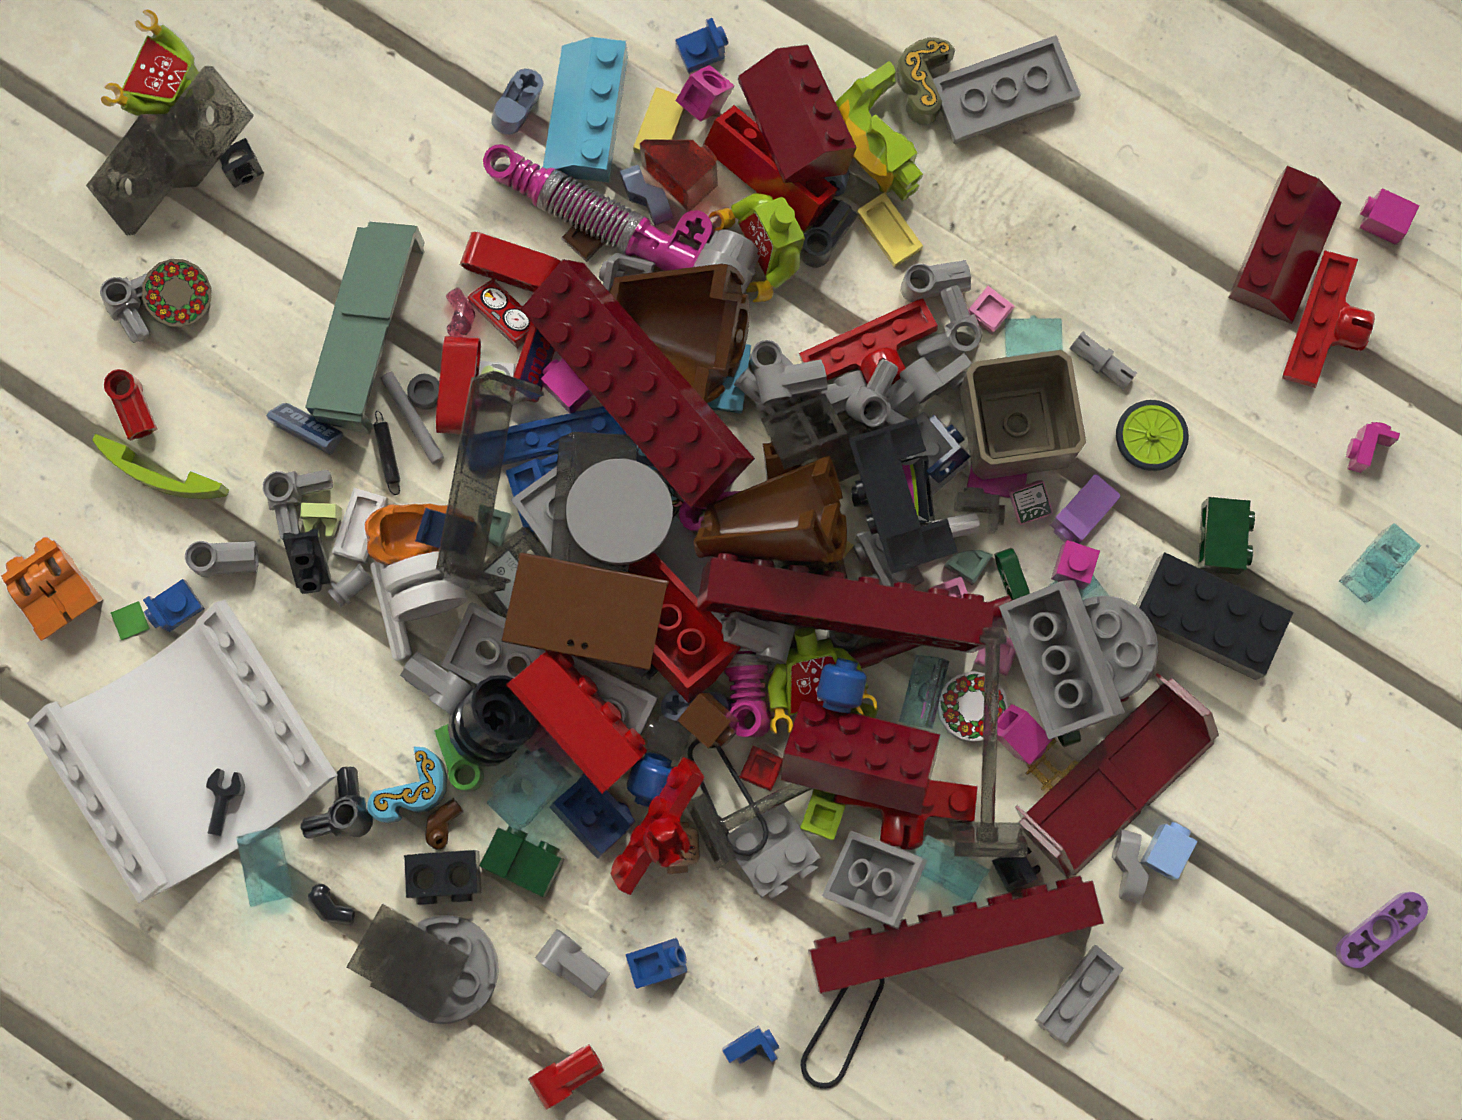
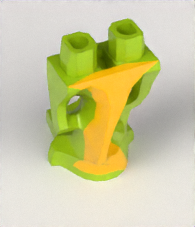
(879, 150)

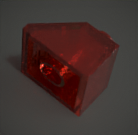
(681, 169)

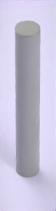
(412, 417)

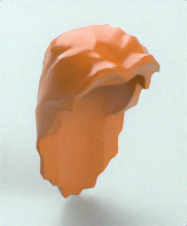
(393, 532)

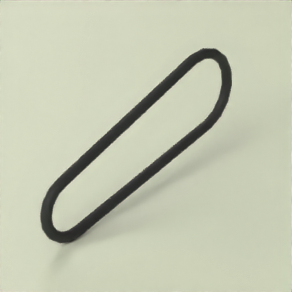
(745, 793)
(854, 1045)

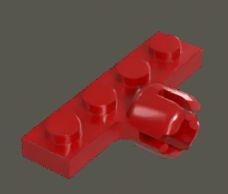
(1327, 321)
(874, 341)
(906, 829)
(660, 833)

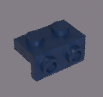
(593, 816)

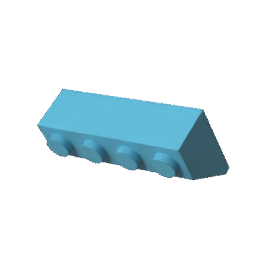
(586, 108)

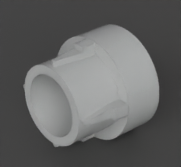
(731, 249)

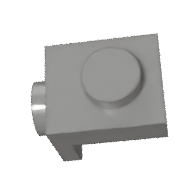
(623, 265)
(954, 373)

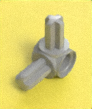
(127, 309)
(958, 317)
(880, 411)
(298, 486)

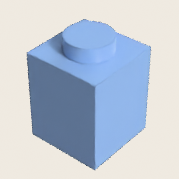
(1169, 850)

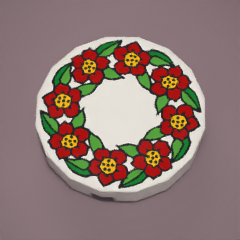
(963, 706)

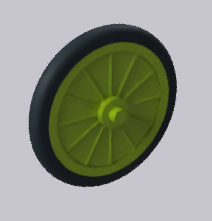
(1152, 435)

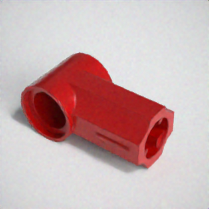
(131, 406)
(560, 1079)

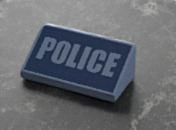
(305, 427)

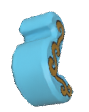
(416, 796)

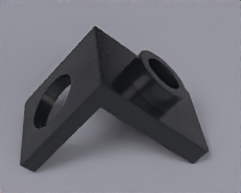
(242, 169)

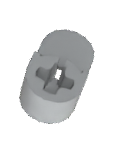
(1134, 876)

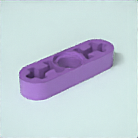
(1396, 906)

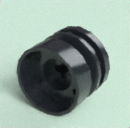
(490, 723)

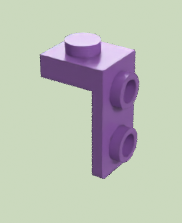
(1085, 510)

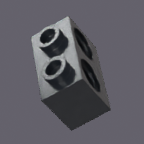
(442, 866)

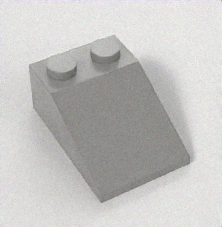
(874, 879)

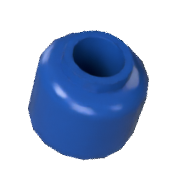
(841, 686)
(648, 777)

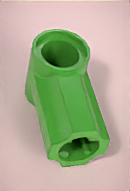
(455, 762)

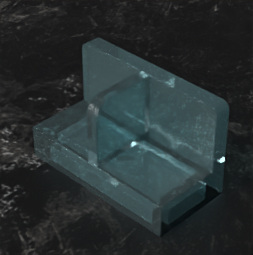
(264, 866)
(953, 873)

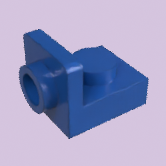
(702, 46)
(172, 606)
(657, 963)
(744, 1046)

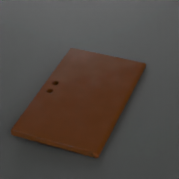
(586, 605)

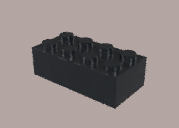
(1213, 616)

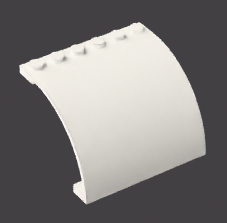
(153, 738)

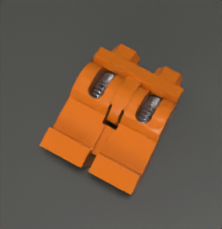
(39, 575)

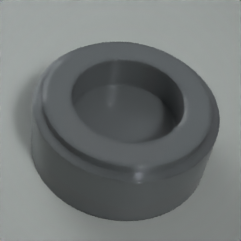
(423, 391)

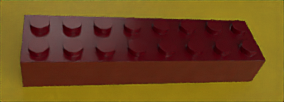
(637, 384)
(844, 604)
(955, 936)

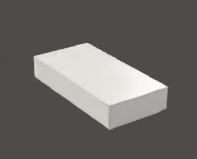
(352, 534)

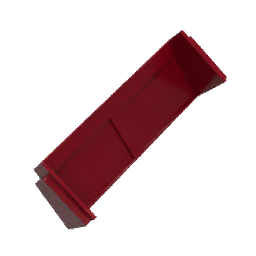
(1120, 777)

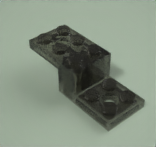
(169, 150)

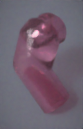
(463, 316)

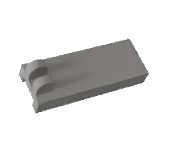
(1079, 994)

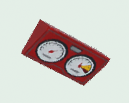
(501, 311)

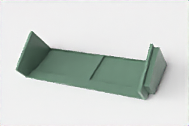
(361, 324)

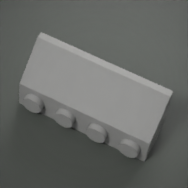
(1061, 659)

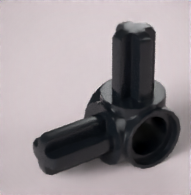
(338, 814)

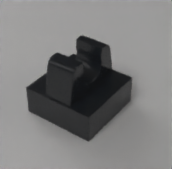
(1015, 871)

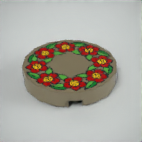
(176, 292)

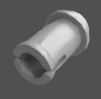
(350, 585)

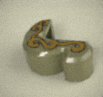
(916, 80)

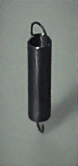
(386, 452)

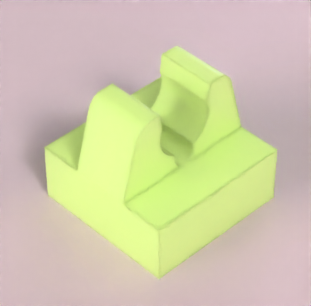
(327, 513)

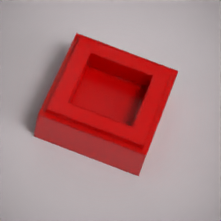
(761, 768)

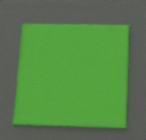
(130, 620)

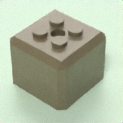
(1030, 386)

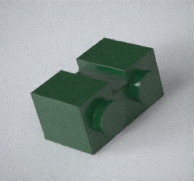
(1225, 535)
(522, 861)

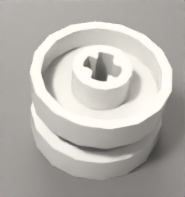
(419, 588)

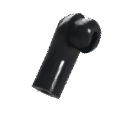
(326, 909)

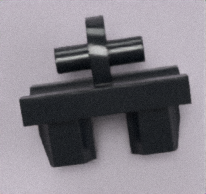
(307, 560)

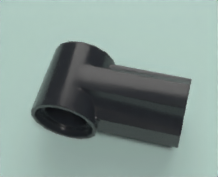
(828, 232)

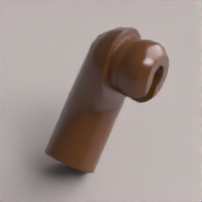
(438, 824)

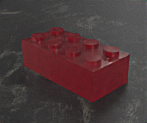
(860, 757)

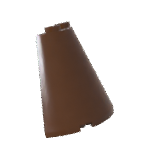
(693, 318)
(779, 519)

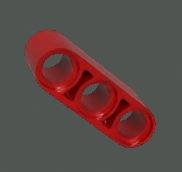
(507, 261)
(458, 365)

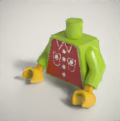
(158, 74)
(774, 232)
(801, 675)

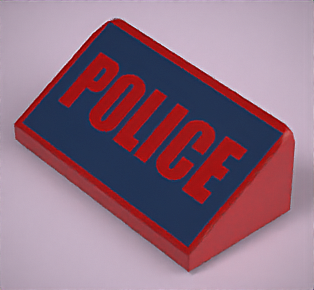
(534, 358)

